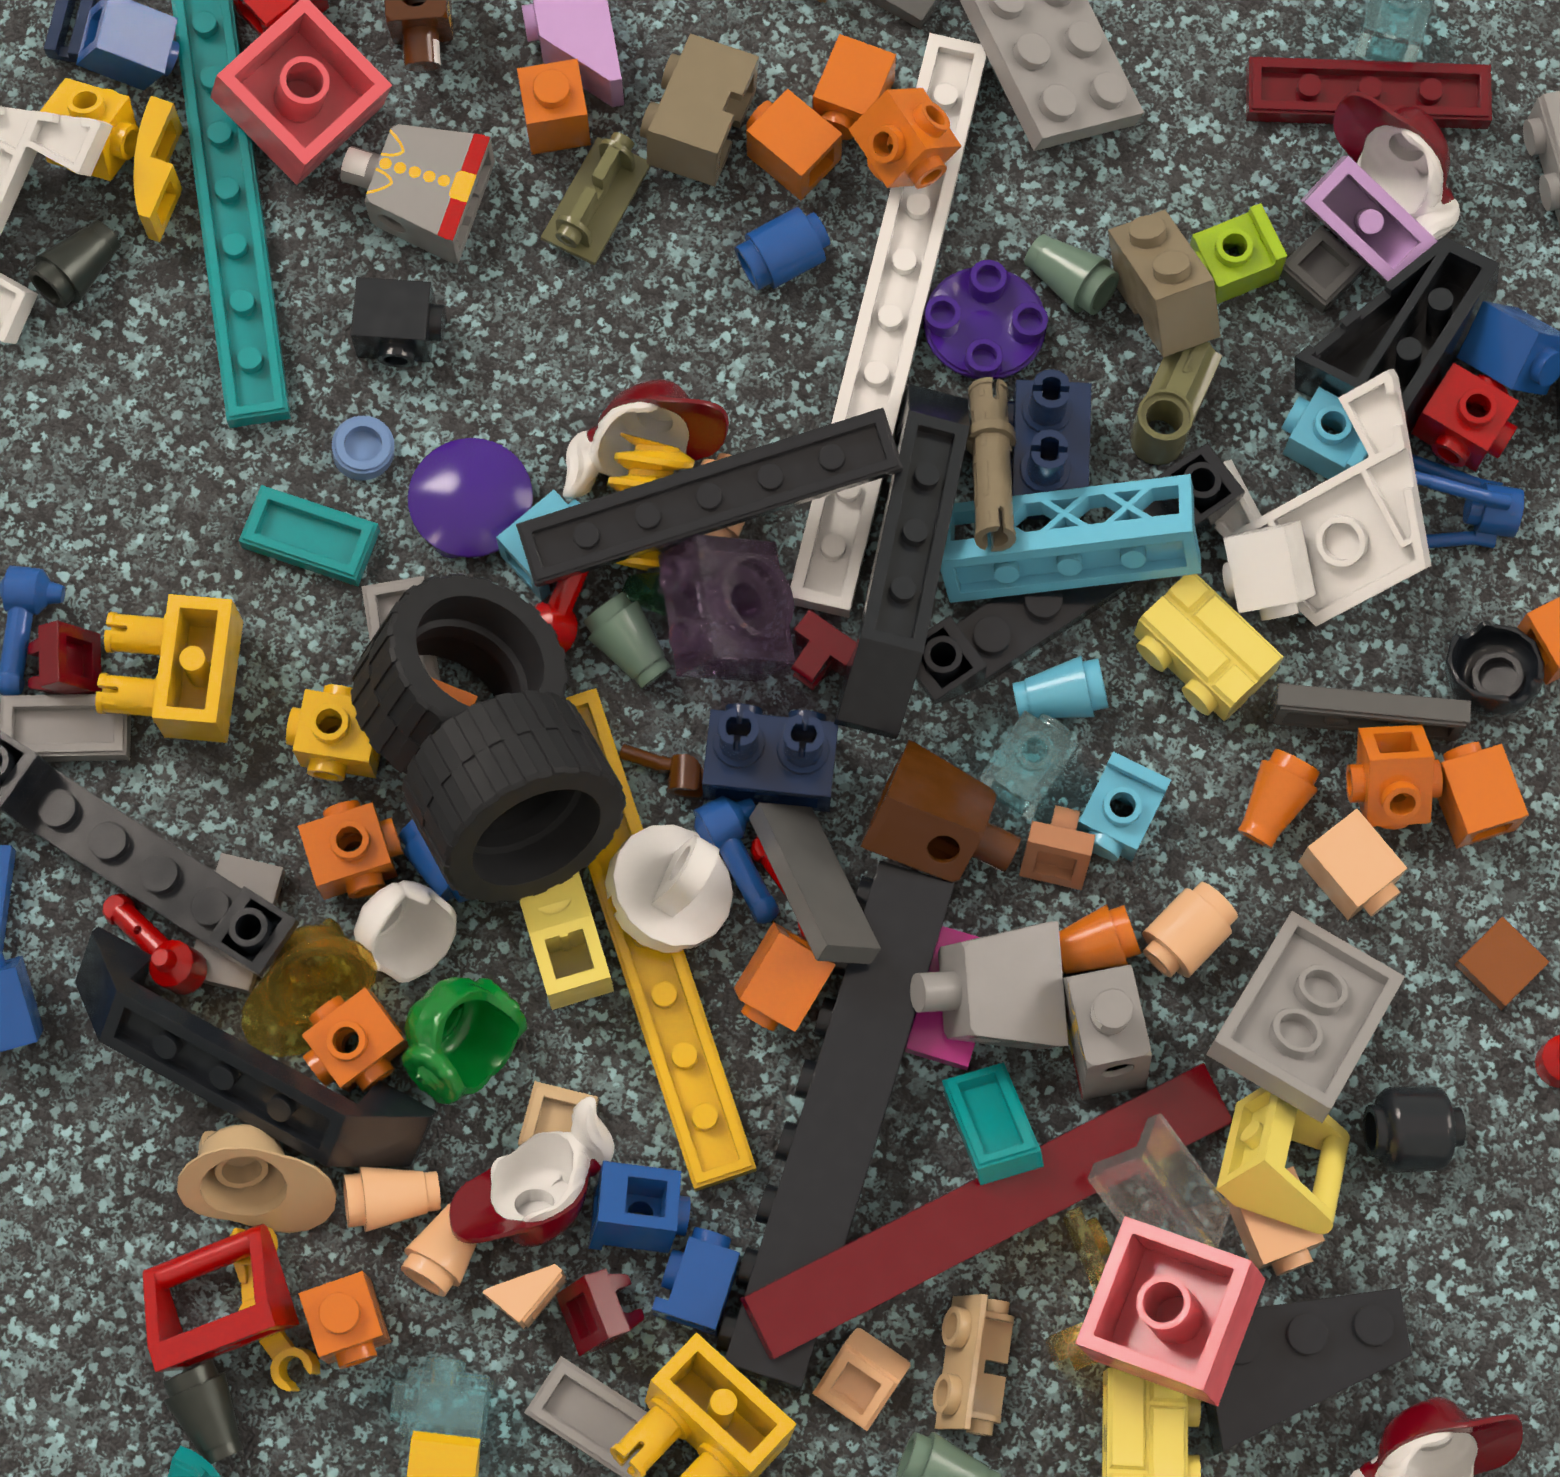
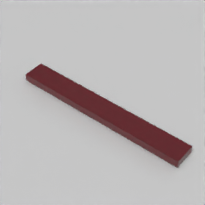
(970, 1218)

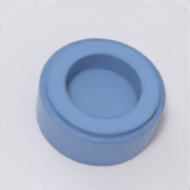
(362, 447)

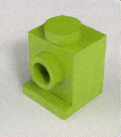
(1259, 249)

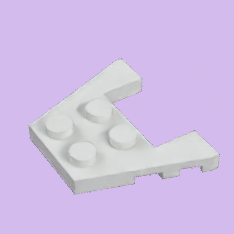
(64, 139)
(1362, 524)

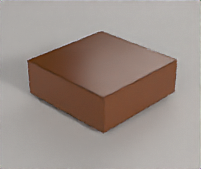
(1501, 963)

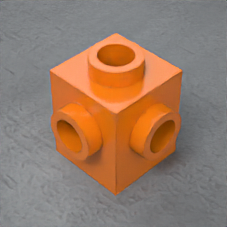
(905, 138)
(1394, 776)
(334, 836)
(378, 1041)

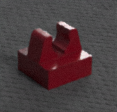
(822, 651)
(67, 659)
(595, 1311)

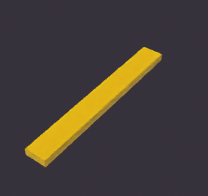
(670, 1013)

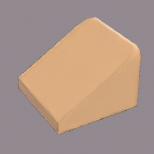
(527, 1295)
(862, 1378)

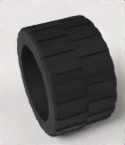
(457, 620)
(513, 796)

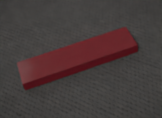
(1313, 88)

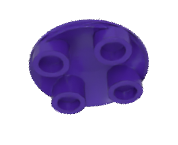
(985, 322)
(468, 496)

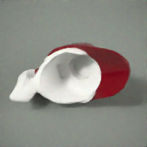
(1403, 155)
(651, 411)
(536, 1187)
(1441, 1441)

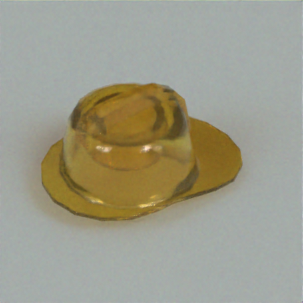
(306, 974)

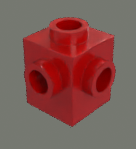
(1467, 418)

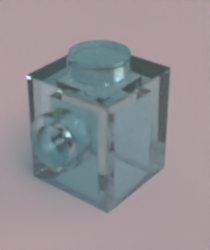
(1393, 29)
(1030, 763)
(442, 1400)

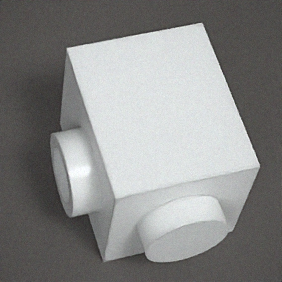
(1268, 570)

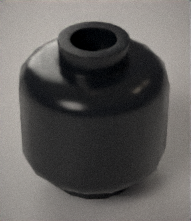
(1413, 1129)

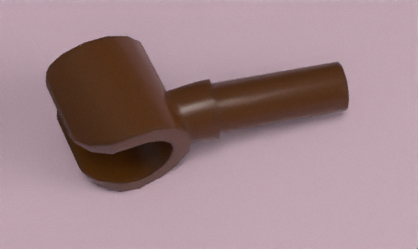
(683, 770)

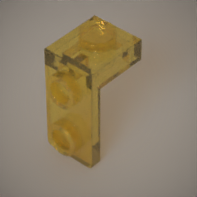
(1091, 1247)

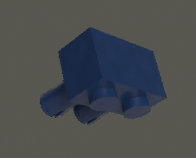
(1051, 435)
(770, 757)

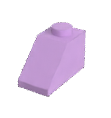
(578, 32)
(1367, 218)

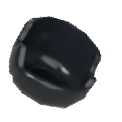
(1494, 669)

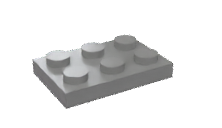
(1055, 68)
(1306, 1016)

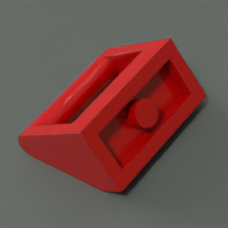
(271, 1314)

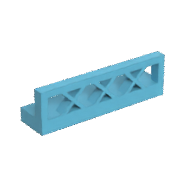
(1076, 553)

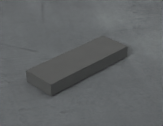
(1361, 709)
(814, 883)

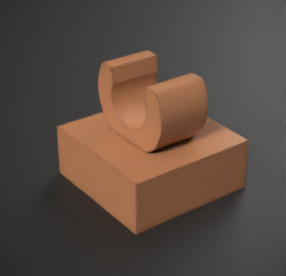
(1058, 851)

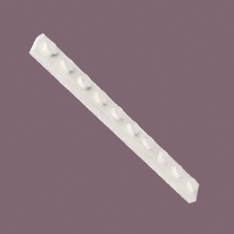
(888, 332)

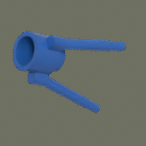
(1487, 506)

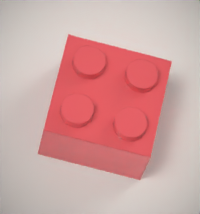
(300, 90)
(1171, 1310)

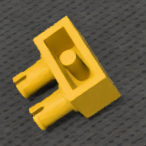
(195, 670)
(711, 1408)

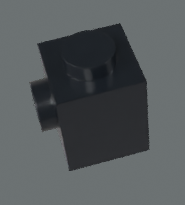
(396, 321)

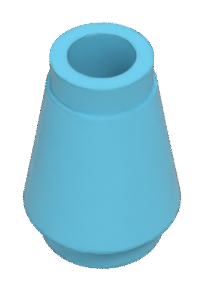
(1063, 691)

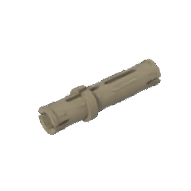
(990, 444)

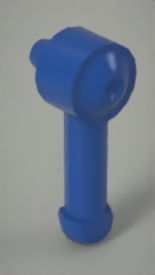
(24, 594)
(724, 825)

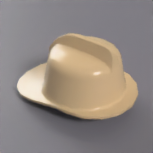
(251, 1181)

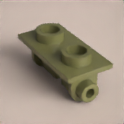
(597, 198)

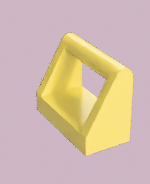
(1256, 1157)

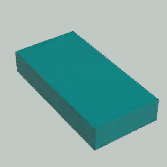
(309, 535)
(992, 1123)

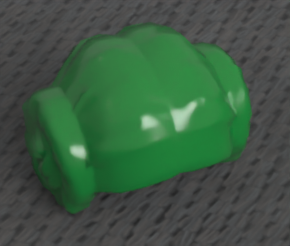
(460, 1037)

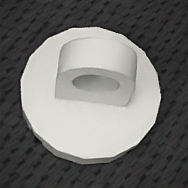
(669, 888)

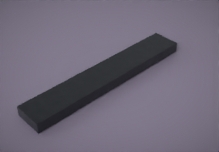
(709, 497)

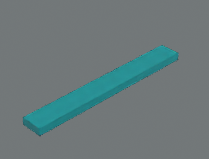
(230, 222)

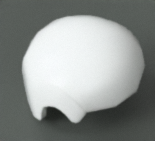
(406, 929)

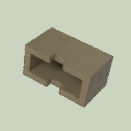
(703, 97)
(1165, 283)

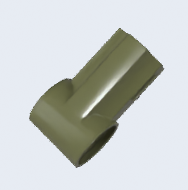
(1175, 399)

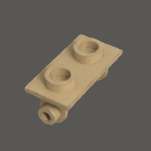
(973, 1333)

